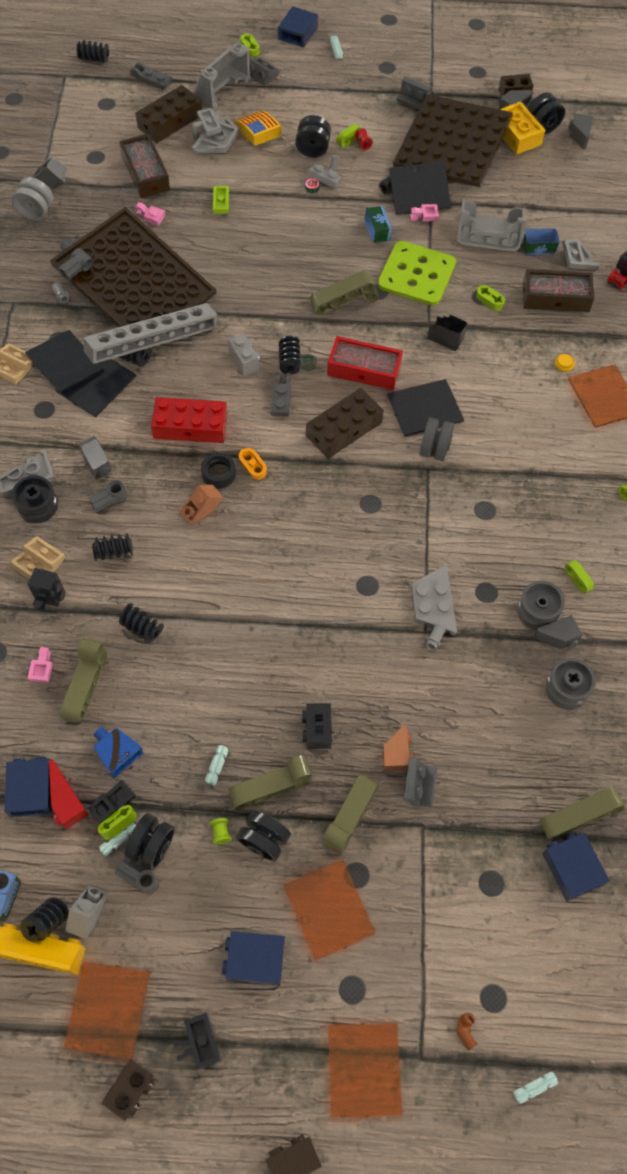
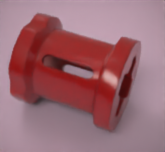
(363, 139)
(612, 279)

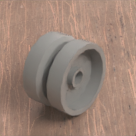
(32, 198)

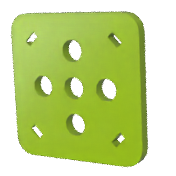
(426, 289)

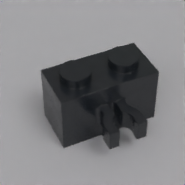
(46, 589)
(318, 726)
(202, 1042)

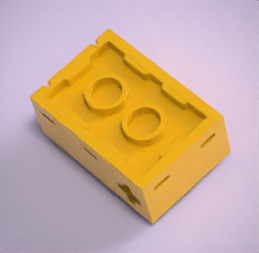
(524, 130)

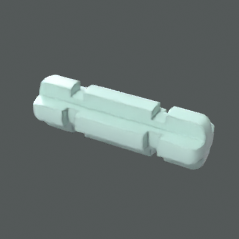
(336, 47)
(216, 765)
(106, 848)
(535, 1087)

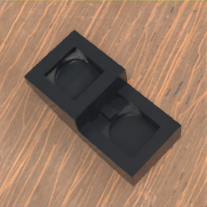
(112, 801)

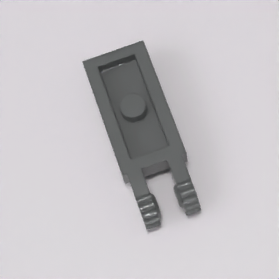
(151, 76)
(281, 396)

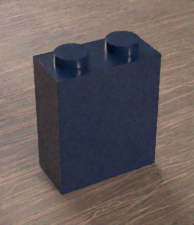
(298, 26)
(27, 787)
(575, 866)
(254, 958)

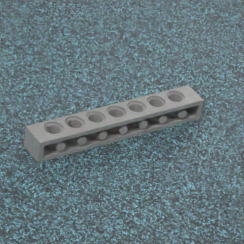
(149, 333)

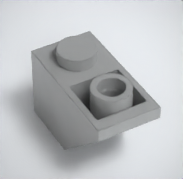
(85, 911)

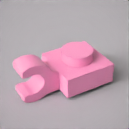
(427, 212)
(152, 214)
(41, 669)

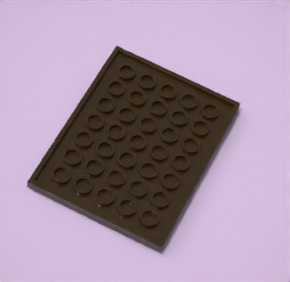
(134, 272)

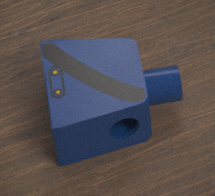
(116, 750)

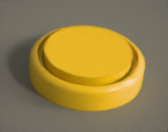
(564, 362)

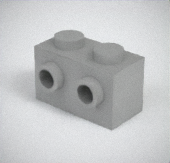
(244, 354)

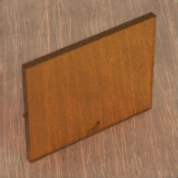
(602, 394)
(329, 909)
(107, 1010)
(364, 1070)

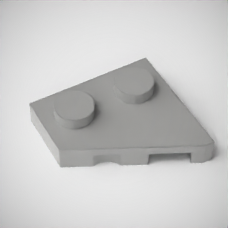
(577, 256)

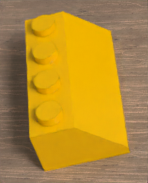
(47, 953)

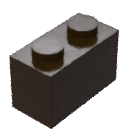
(295, 1159)

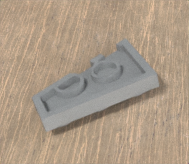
(38, 466)

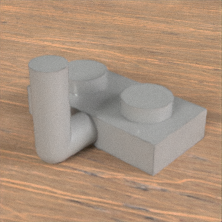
(208, 121)
(326, 176)

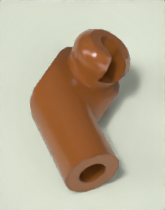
(464, 1028)

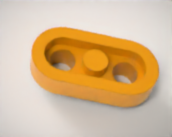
(254, 464)

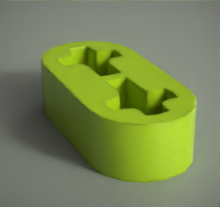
(249, 41)
(347, 136)
(489, 297)
(579, 576)
(117, 822)

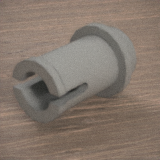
(61, 295)
(433, 640)

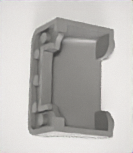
(230, 66)
(491, 231)

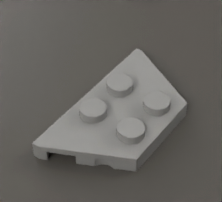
(219, 142)
(434, 600)

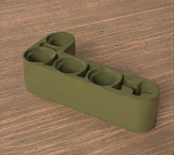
(345, 292)
(91, 662)
(271, 784)
(582, 813)
(350, 814)

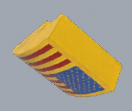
(258, 127)

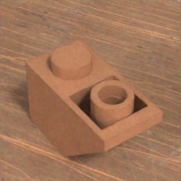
(201, 503)
(396, 751)

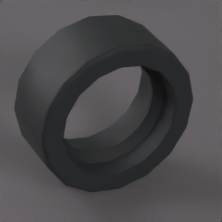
(218, 458)

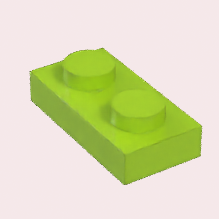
(220, 199)

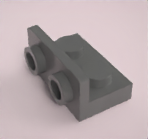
(262, 70)
(413, 93)
(420, 783)

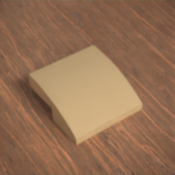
(14, 363)
(37, 555)

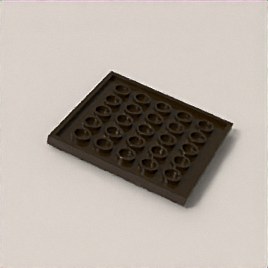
(457, 134)

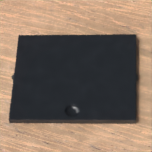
(418, 186)
(63, 361)
(101, 389)
(418, 403)

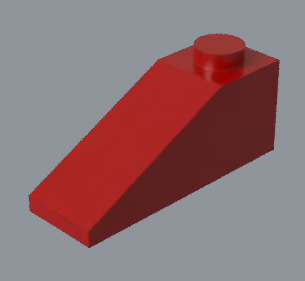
(63, 799)

